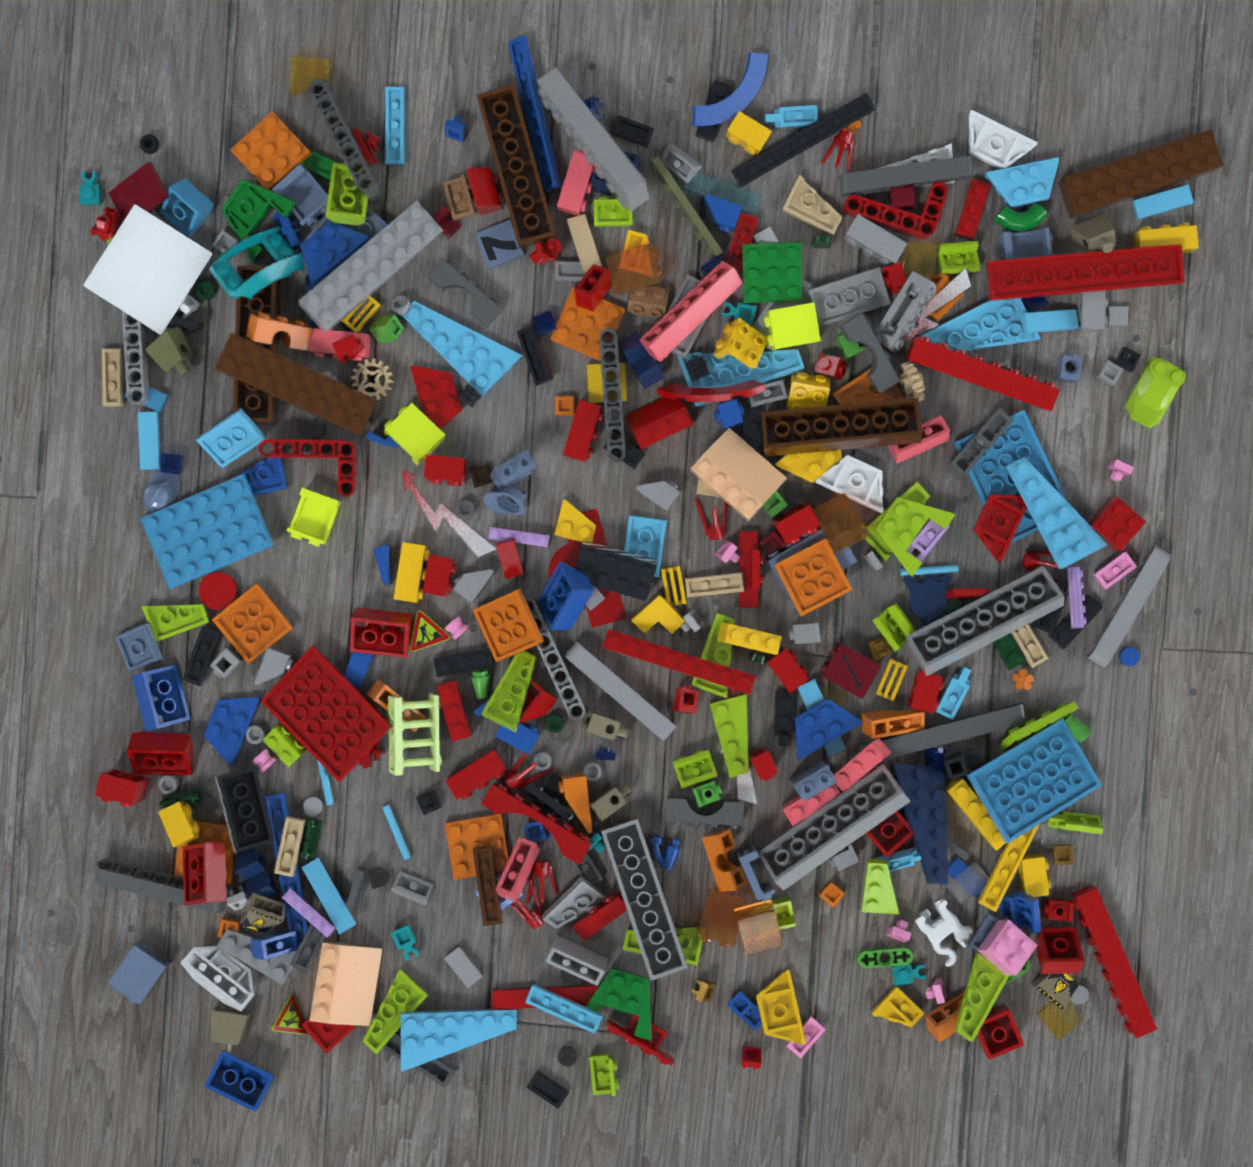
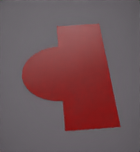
(611, 608)

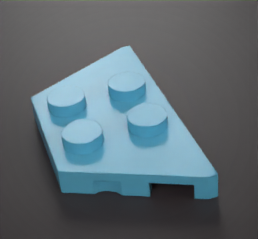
(1025, 182)

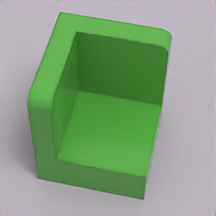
(386, 328)
(774, 504)

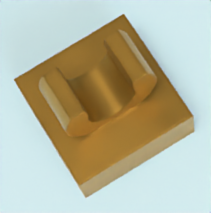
(879, 648)
(1062, 854)
(705, 991)

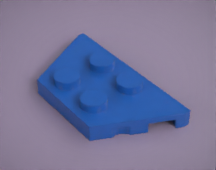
(329, 249)
(229, 725)
(821, 725)

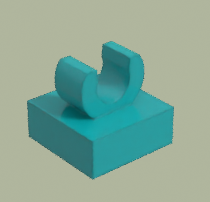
(595, 839)

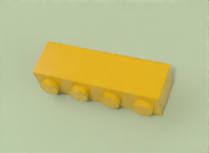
(974, 811)

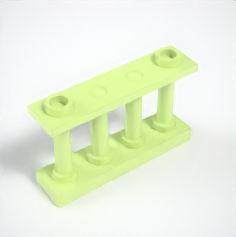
(398, 744)

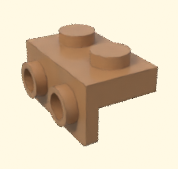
(459, 198)
(648, 301)

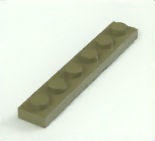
(680, 201)

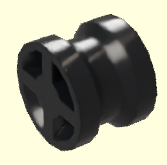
(469, 396)

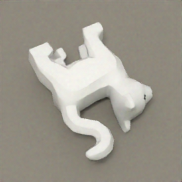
(941, 928)

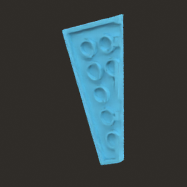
(984, 327)
(468, 352)
(731, 371)
(1060, 525)
(440, 1033)

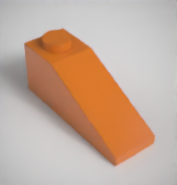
(380, 693)
(890, 723)
(576, 793)
(943, 1019)

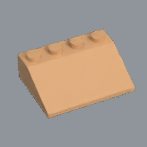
(738, 474)
(346, 984)

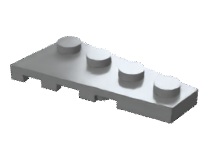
(239, 946)

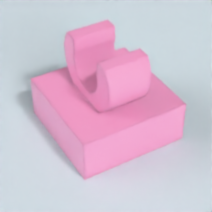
(1120, 469)
(727, 551)
(898, 932)
(937, 990)

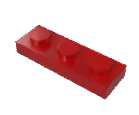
(972, 209)
(743, 235)

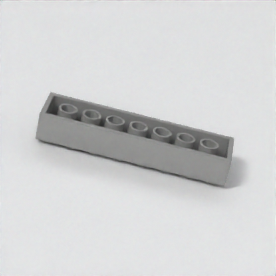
(592, 140)
(370, 267)
(985, 620)
(833, 827)
(644, 899)

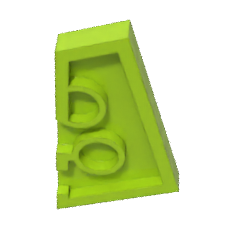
(174, 619)
(878, 889)

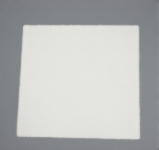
(147, 269)

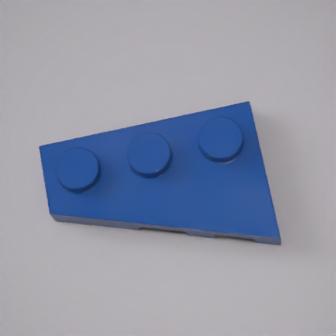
(266, 476)

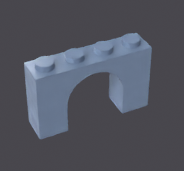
(844, 557)

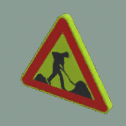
(426, 633)
(289, 1018)

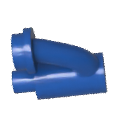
(669, 858)

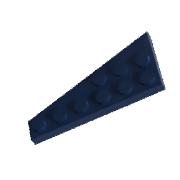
(926, 816)

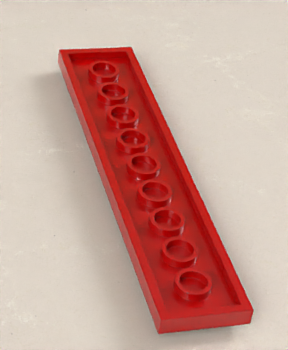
(1085, 272)

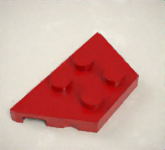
(436, 395)
(999, 523)

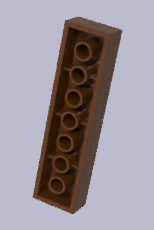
(516, 166)
(1140, 174)
(296, 384)
(256, 404)
(841, 427)

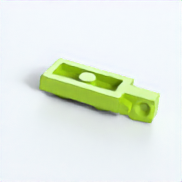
(1076, 822)

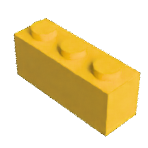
(1167, 235)
(411, 572)
(749, 638)

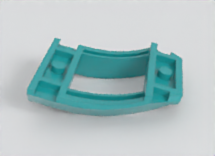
(286, 263)

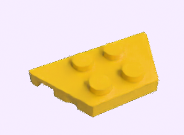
(810, 465)
(780, 1010)

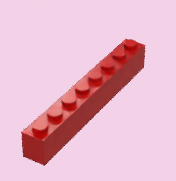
(982, 374)
(679, 661)
(1113, 961)

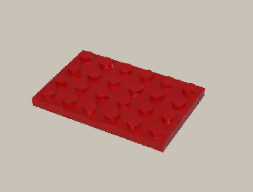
(326, 713)

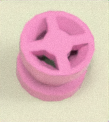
(456, 627)
(264, 760)

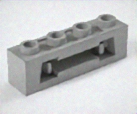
(922, 290)

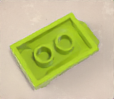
(345, 200)
(1154, 392)

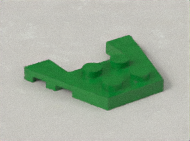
(248, 207)
(628, 994)

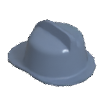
(161, 491)
(507, 501)

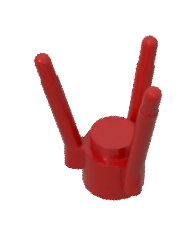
(843, 142)
(715, 531)
(1032, 561)
(516, 779)
(542, 869)
(533, 916)

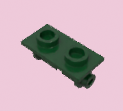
(190, 796)
(310, 838)

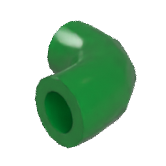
(1021, 220)

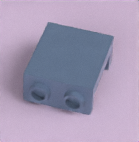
(306, 192)
(1026, 244)
(513, 470)
(813, 780)
(745, 856)
(139, 972)

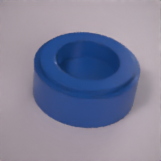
(1129, 656)

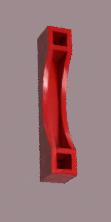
(571, 844)

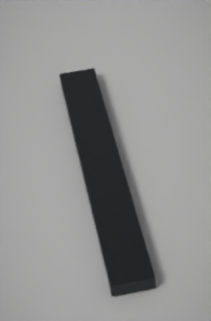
(803, 140)

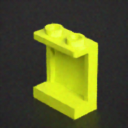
(792, 326)
(414, 433)
(314, 517)

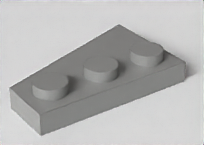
(576, 899)

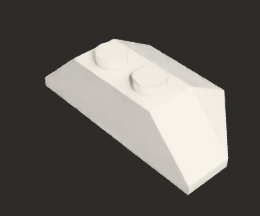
(220, 975)

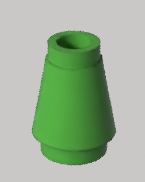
(480, 681)
(1077, 728)

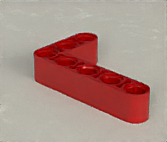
(899, 215)
(317, 454)

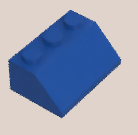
(564, 597)
(161, 697)
(239, 1081)

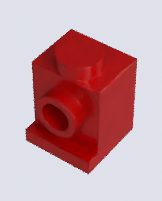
(894, 277)
(348, 348)
(691, 700)
(1052, 904)

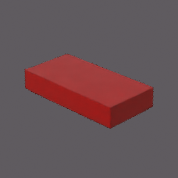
(509, 558)
(967, 593)

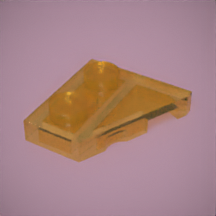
(306, 70)

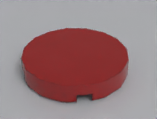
(218, 590)

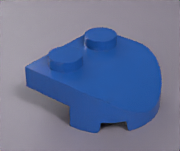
(1021, 910)

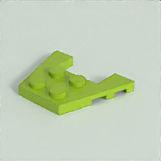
(903, 523)

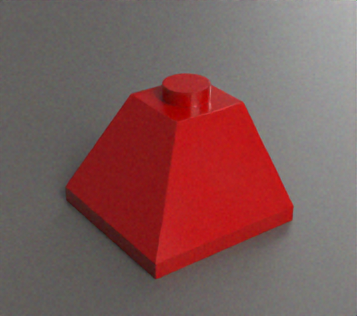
(537, 702)

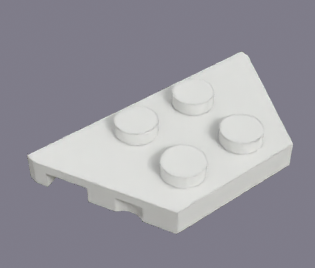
(996, 142)
(857, 480)

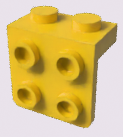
(741, 342)
(808, 391)

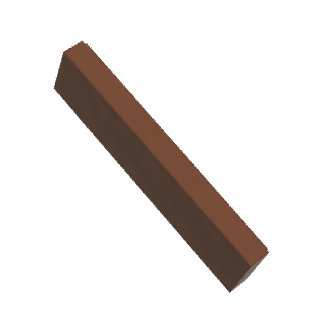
(487, 884)

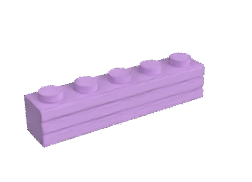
(519, 536)
(1076, 597)
(308, 913)

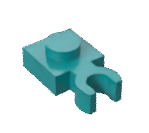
(90, 193)
(743, 311)
(405, 939)
(905, 974)

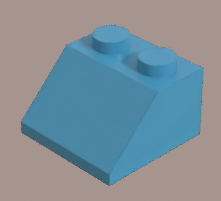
(186, 207)

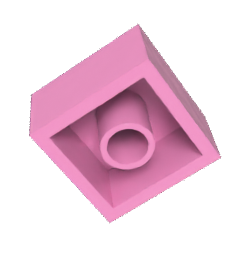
(1007, 947)

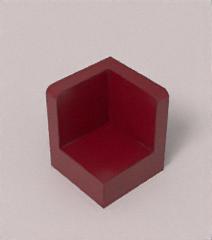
(902, 197)
(445, 221)
(771, 543)

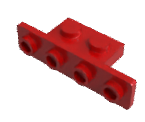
(749, 564)
(600, 916)
(647, 1046)

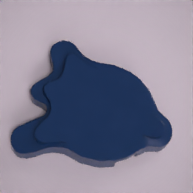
(928, 597)

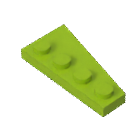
(916, 494)
(715, 652)
(510, 694)
(731, 726)
(1035, 726)
(687, 937)
(980, 995)
(402, 996)

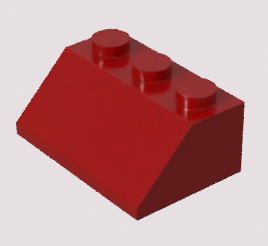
(658, 421)
(381, 632)
(161, 753)
(204, 873)

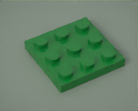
(771, 272)

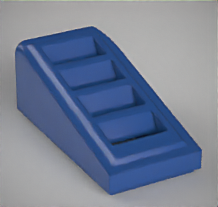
(383, 559)

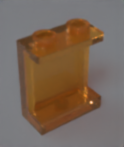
(634, 269)
(840, 523)
(719, 918)
(758, 927)

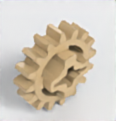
(379, 374)
(911, 381)

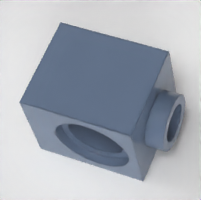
(1064, 375)

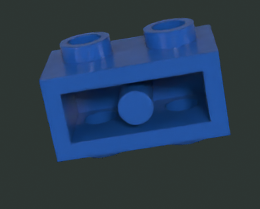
(729, 414)

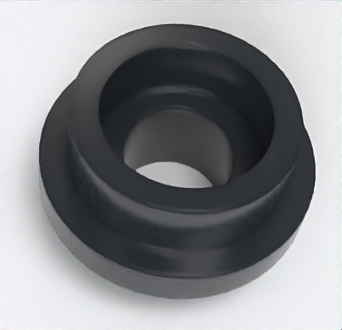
(144, 142)

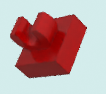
(751, 1057)

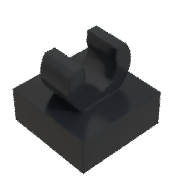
(1127, 359)
(697, 369)
(429, 802)

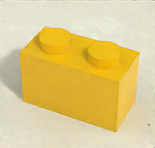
(748, 134)
(179, 824)
(1034, 875)

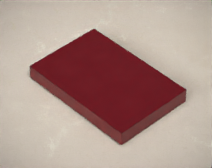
(139, 189)

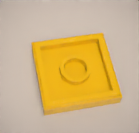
(595, 389)

